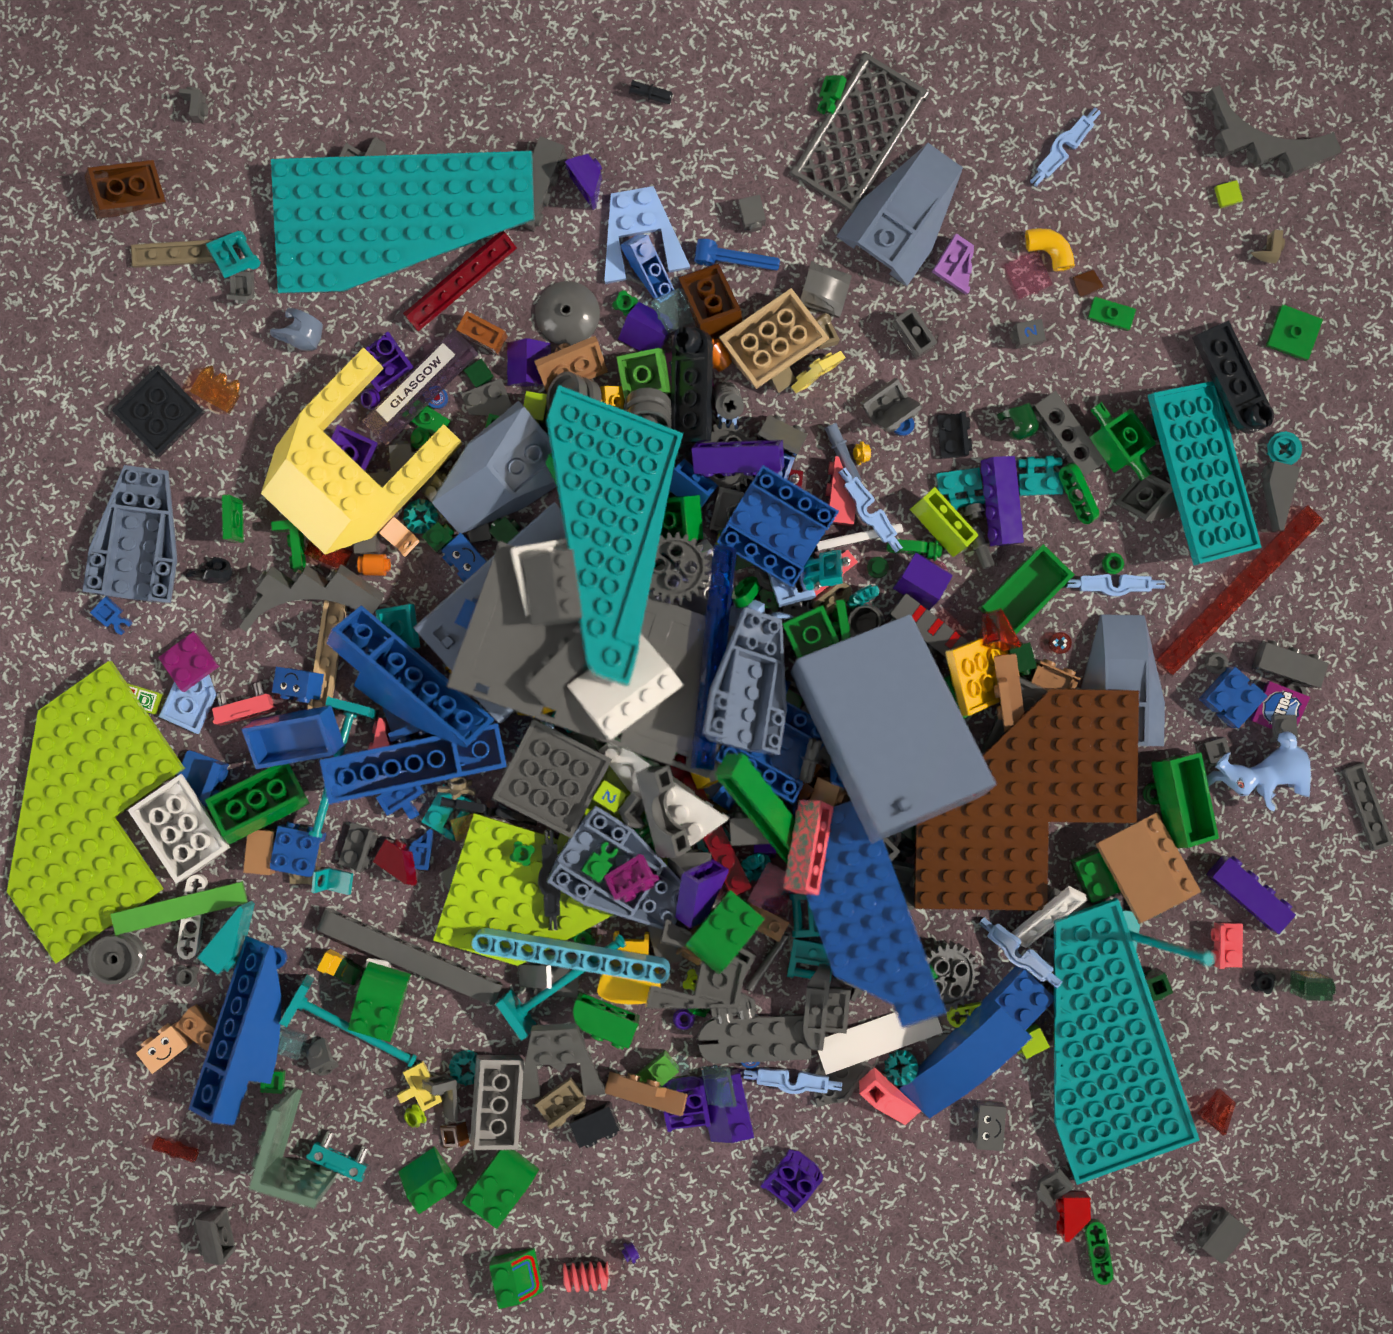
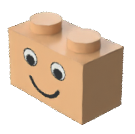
(163, 1048)

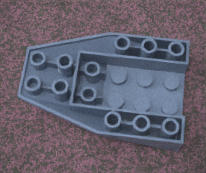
(497, 472)

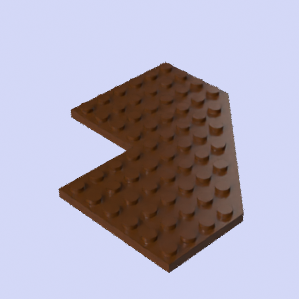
(1058, 763)

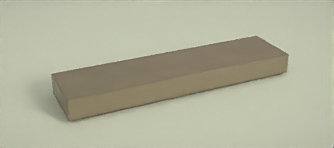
(170, 254)

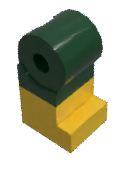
(340, 967)

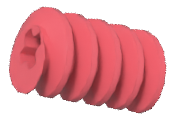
(585, 1277)

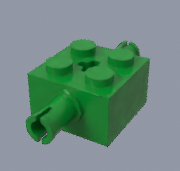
(1122, 440)

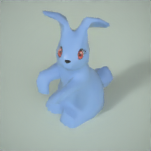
(1283, 766)

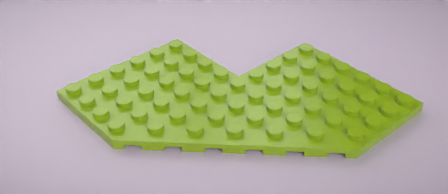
(86, 766)
(505, 894)

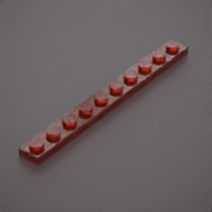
(1239, 590)

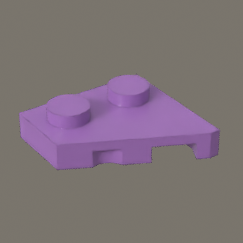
(956, 264)

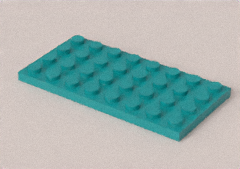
(1204, 472)

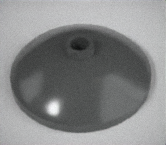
(571, 326)

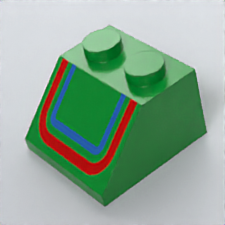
(515, 1277)

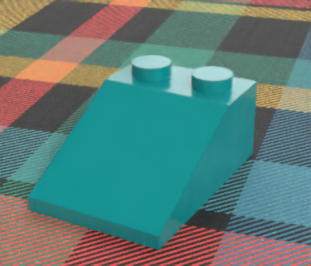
(226, 946)

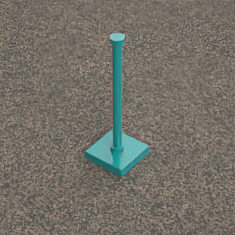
(351, 711)
(1206, 958)
(300, 1002)
(517, 1013)

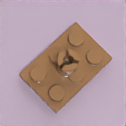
(581, 358)

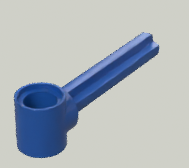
(709, 253)

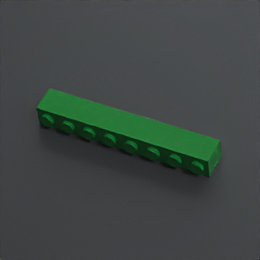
(757, 801)

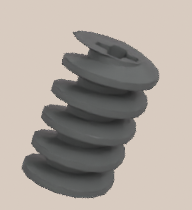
(728, 400)

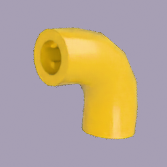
(1053, 244)

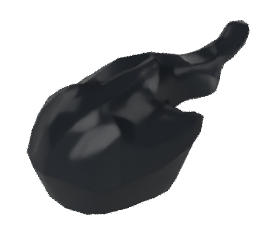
(217, 571)

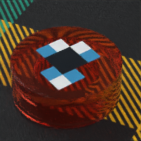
(1060, 643)

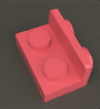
(1227, 944)

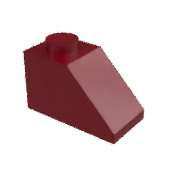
(397, 861)

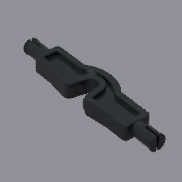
(481, 809)
(550, 893)

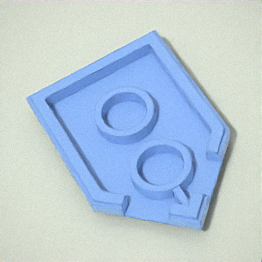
(190, 707)

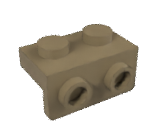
(561, 1103)

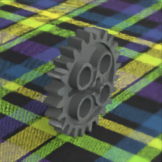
(724, 434)
(690, 556)
(963, 978)

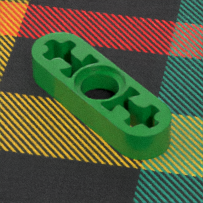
(1090, 504)
(1095, 1268)

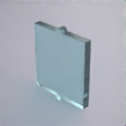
(673, 310)
(718, 1086)

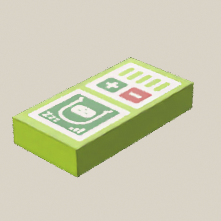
(149, 699)

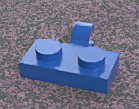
(399, 799)

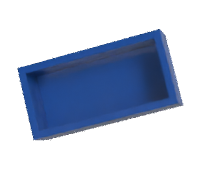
(293, 737)

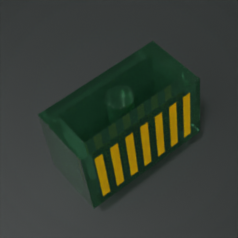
(1312, 985)

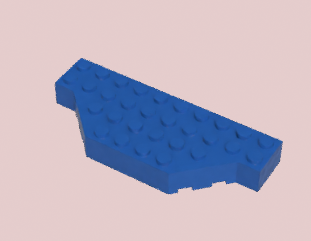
(869, 923)

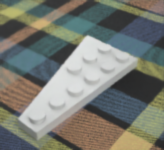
(682, 803)

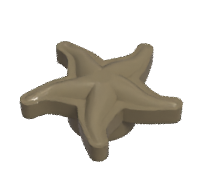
(456, 787)

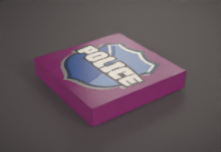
(1279, 702)

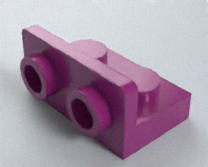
(630, 879)

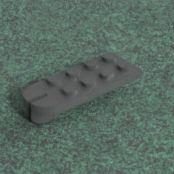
(754, 1039)

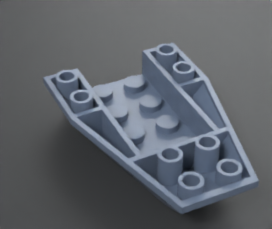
(905, 213)
(135, 540)
(1125, 661)
(749, 688)
(648, 906)

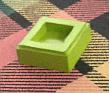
(1228, 194)

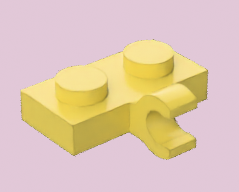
(414, 1078)

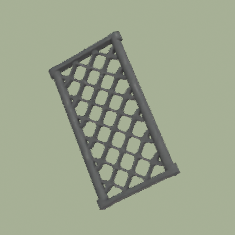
(865, 60)

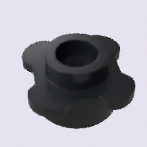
(1269, 980)

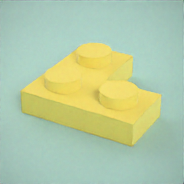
(817, 369)

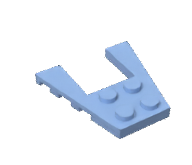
(639, 213)

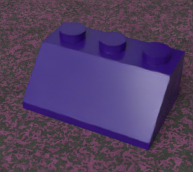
(731, 1123)

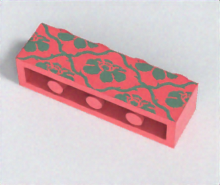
(808, 847)

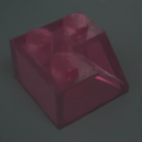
(770, 890)

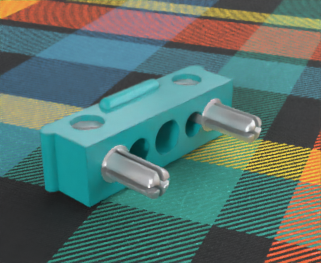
(337, 1160)

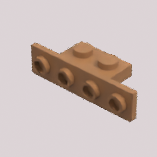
(1008, 690)
(646, 1093)

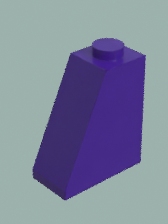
(699, 891)

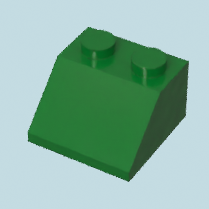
(427, 1180)

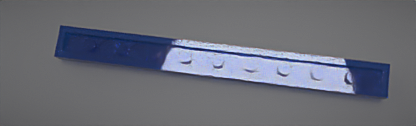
(713, 648)

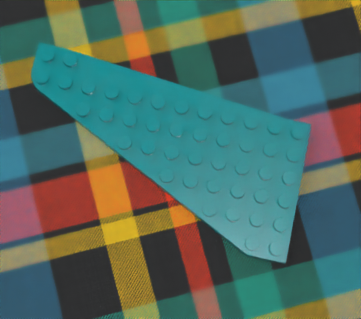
(613, 502)

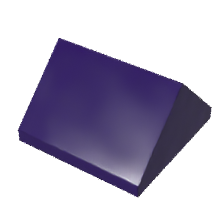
(643, 329)
(521, 364)
(355, 445)
(923, 581)

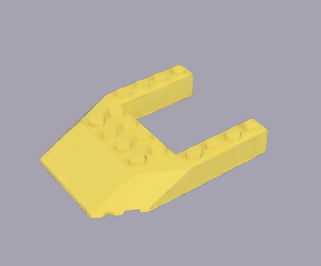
(324, 487)

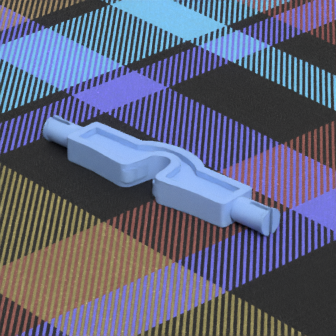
(1057, 153)
(878, 519)
(1127, 584)
(1029, 960)
(780, 1079)

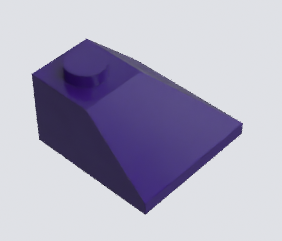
(586, 177)

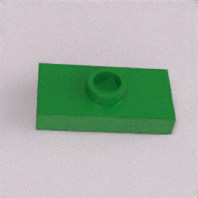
(1111, 313)
(430, 420)

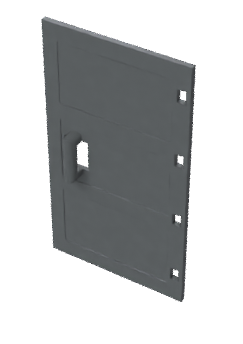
(505, 650)

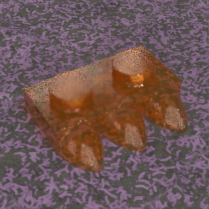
(215, 390)

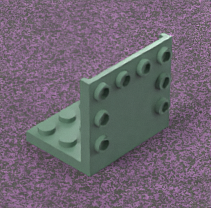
(282, 1176)

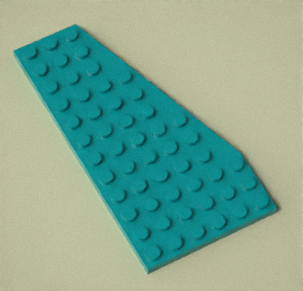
(380, 214)
(1111, 1059)

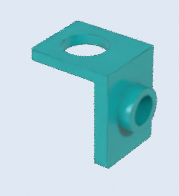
(333, 880)

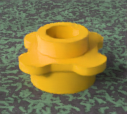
(861, 453)

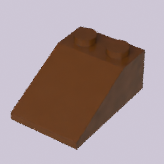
(123, 188)
(711, 300)

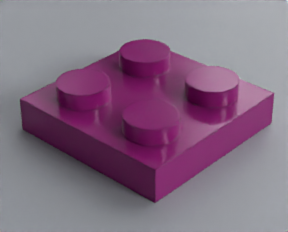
(188, 662)

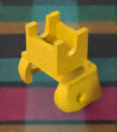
(622, 989)

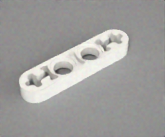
(198, 920)

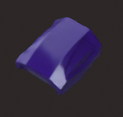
(391, 358)
(696, 1108)
(793, 1179)

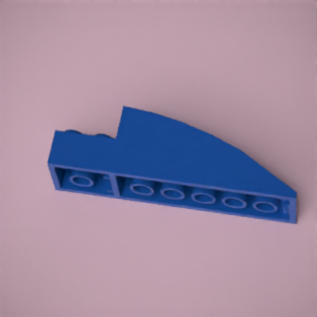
(405, 681)
(409, 765)
(244, 1036)
(980, 1044)

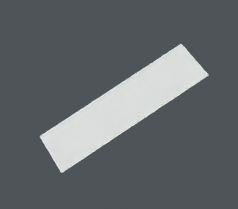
(872, 1041)

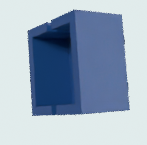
(1234, 696)

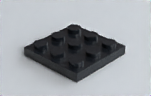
(158, 411)

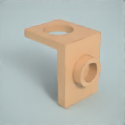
(399, 536)

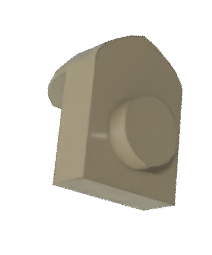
(1274, 246)
(824, 321)

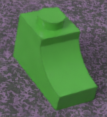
(660, 1069)

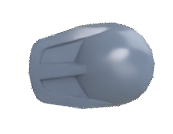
(302, 333)

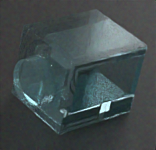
(291, 1043)

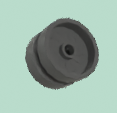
(576, 383)
(649, 404)
(116, 958)

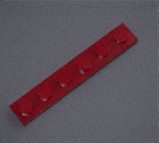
(460, 280)

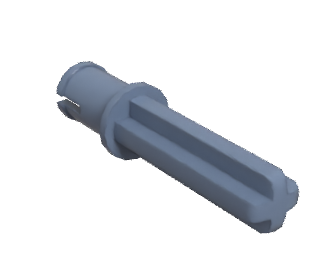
(841, 449)

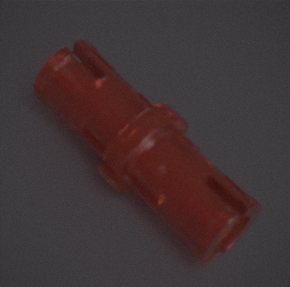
(175, 1149)

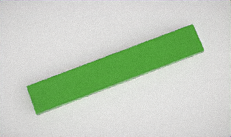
(179, 908)

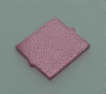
(1028, 274)

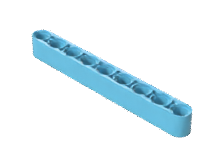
(560, 958)

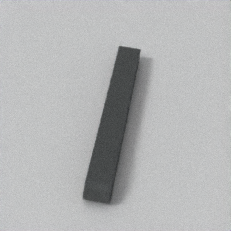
(409, 956)

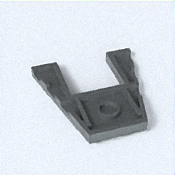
(710, 989)
(558, 1046)

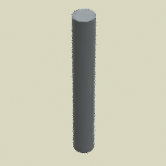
(766, 963)

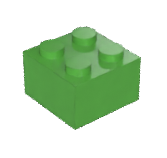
(644, 370)

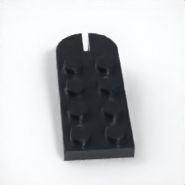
(1234, 378)
(692, 384)

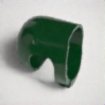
(1024, 419)

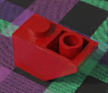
(1074, 1213)

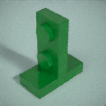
(295, 541)

